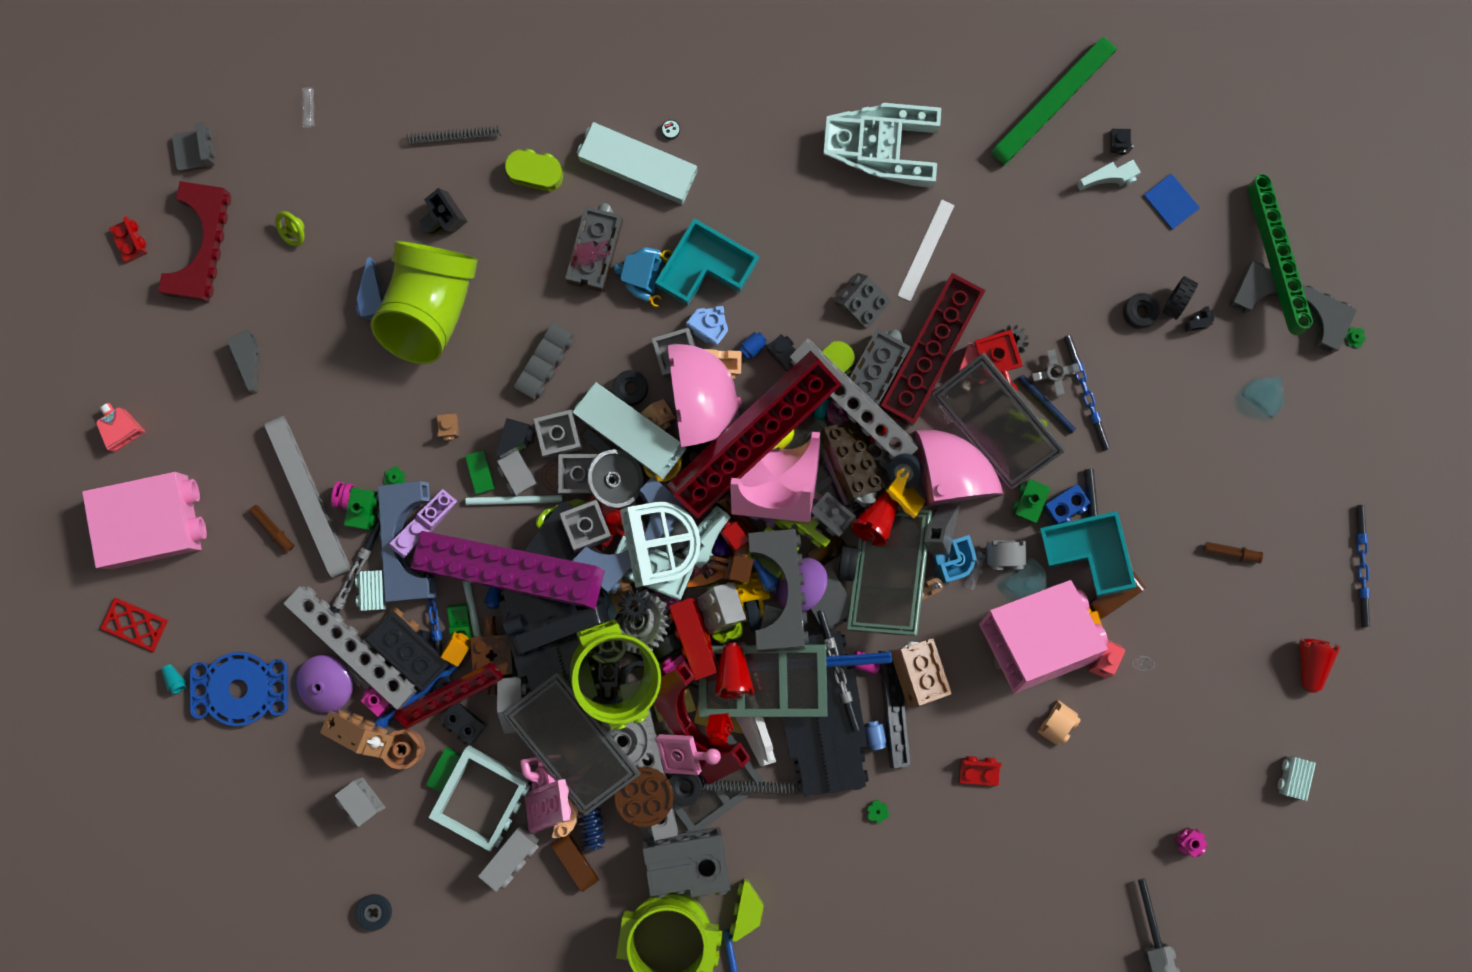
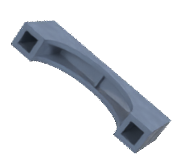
(395, 505)
(619, 565)

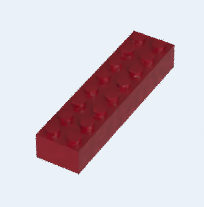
(932, 349)

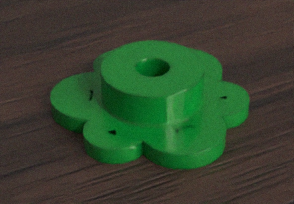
(1352, 340)
(395, 471)
(883, 814)

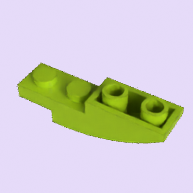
(805, 528)

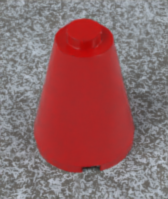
(877, 520)
(1316, 663)
(733, 674)

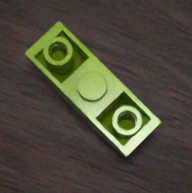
(748, 911)

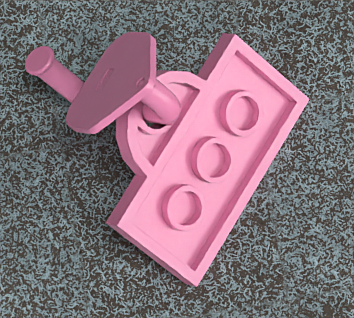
(547, 801)

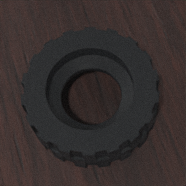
(1180, 297)

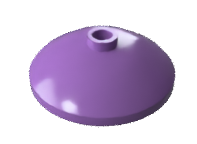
(814, 584)
(332, 677)

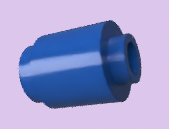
(753, 345)

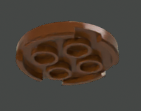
(645, 799)

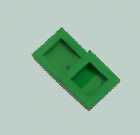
(480, 471)
(459, 619)
(443, 770)

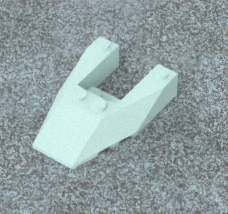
(872, 141)

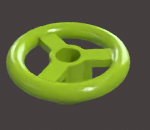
(294, 227)

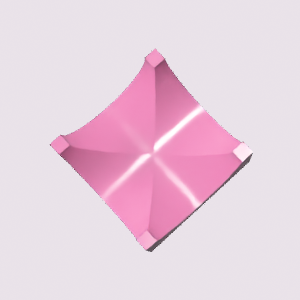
(779, 484)

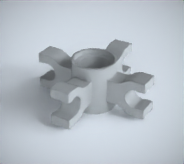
(1071, 369)

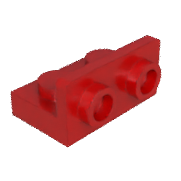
(128, 239)
(979, 772)

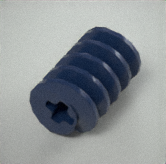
(591, 830)

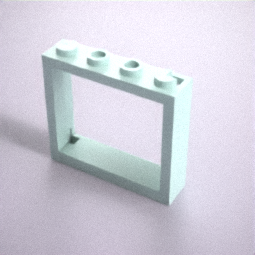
(496, 766)

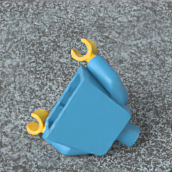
(641, 272)

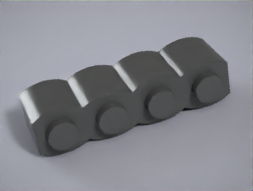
(544, 360)

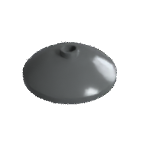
(626, 478)

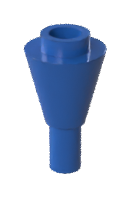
(767, 579)
(493, 598)

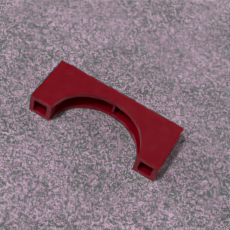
(196, 279)
(672, 708)

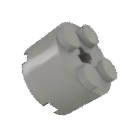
(1006, 553)

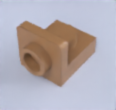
(447, 427)

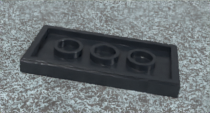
(407, 651)

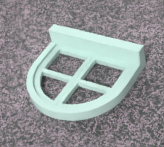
(638, 546)

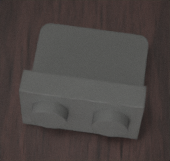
(194, 148)
(862, 299)
(832, 514)

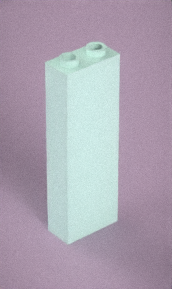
(637, 163)
(629, 430)

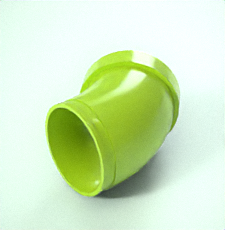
(422, 301)

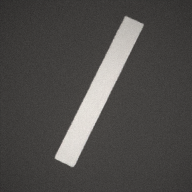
(926, 250)

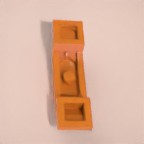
(700, 581)

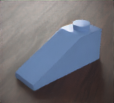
(370, 291)

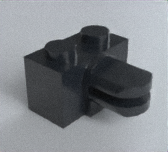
(442, 213)

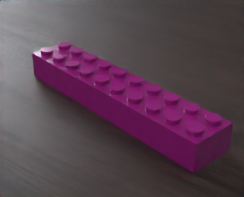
(508, 569)

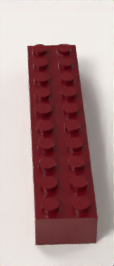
(754, 434)

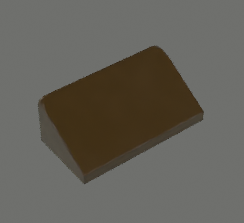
(826, 554)

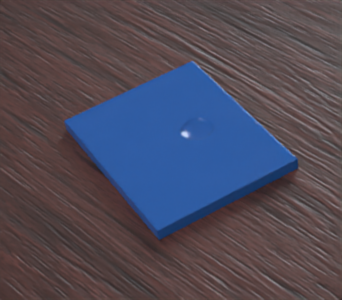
(1171, 201)

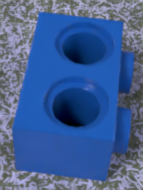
(1064, 501)

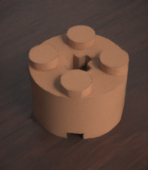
(414, 749)

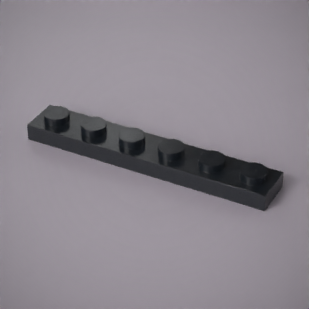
(894, 716)

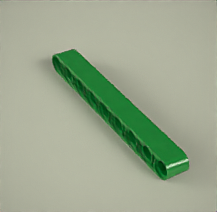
(1053, 101)
(1279, 255)

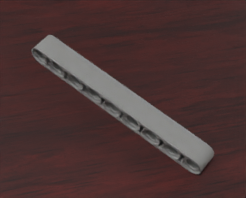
(307, 496)

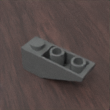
(247, 358)
(941, 529)

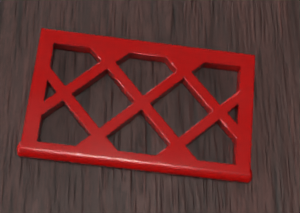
(138, 640)

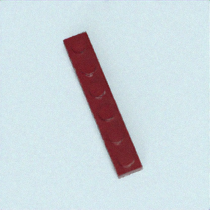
(448, 695)

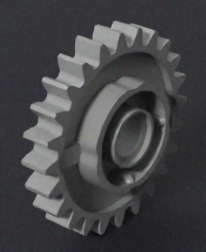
(652, 626)
(638, 740)

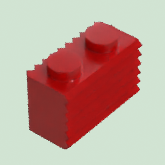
(734, 535)

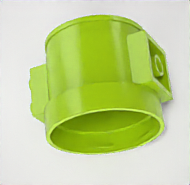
(637, 705)
(672, 902)

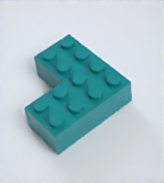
(701, 254)
(1100, 543)

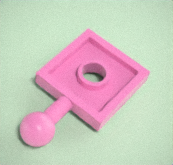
(685, 745)

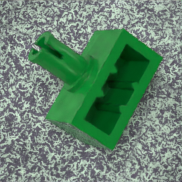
(1031, 501)
(361, 509)

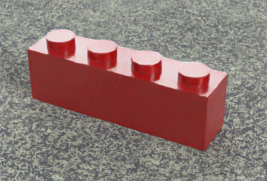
(694, 638)

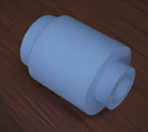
(875, 735)

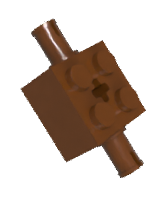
(491, 641)

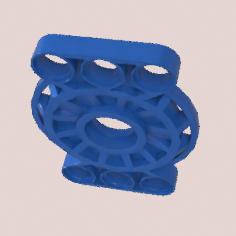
(259, 691)

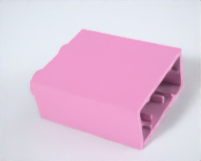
(143, 520)
(1044, 636)

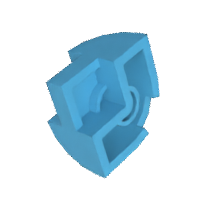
(958, 562)

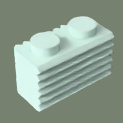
(370, 590)
(1296, 777)

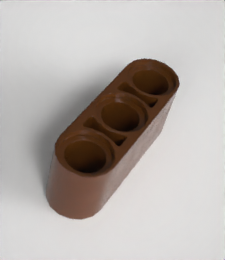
(1108, 604)
(575, 862)

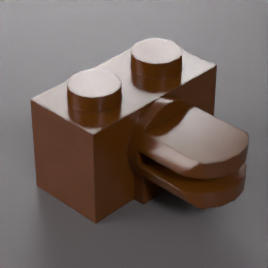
(737, 568)

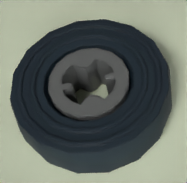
(376, 922)

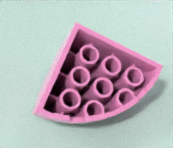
(702, 394)
(954, 469)

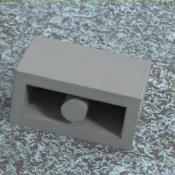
(517, 473)

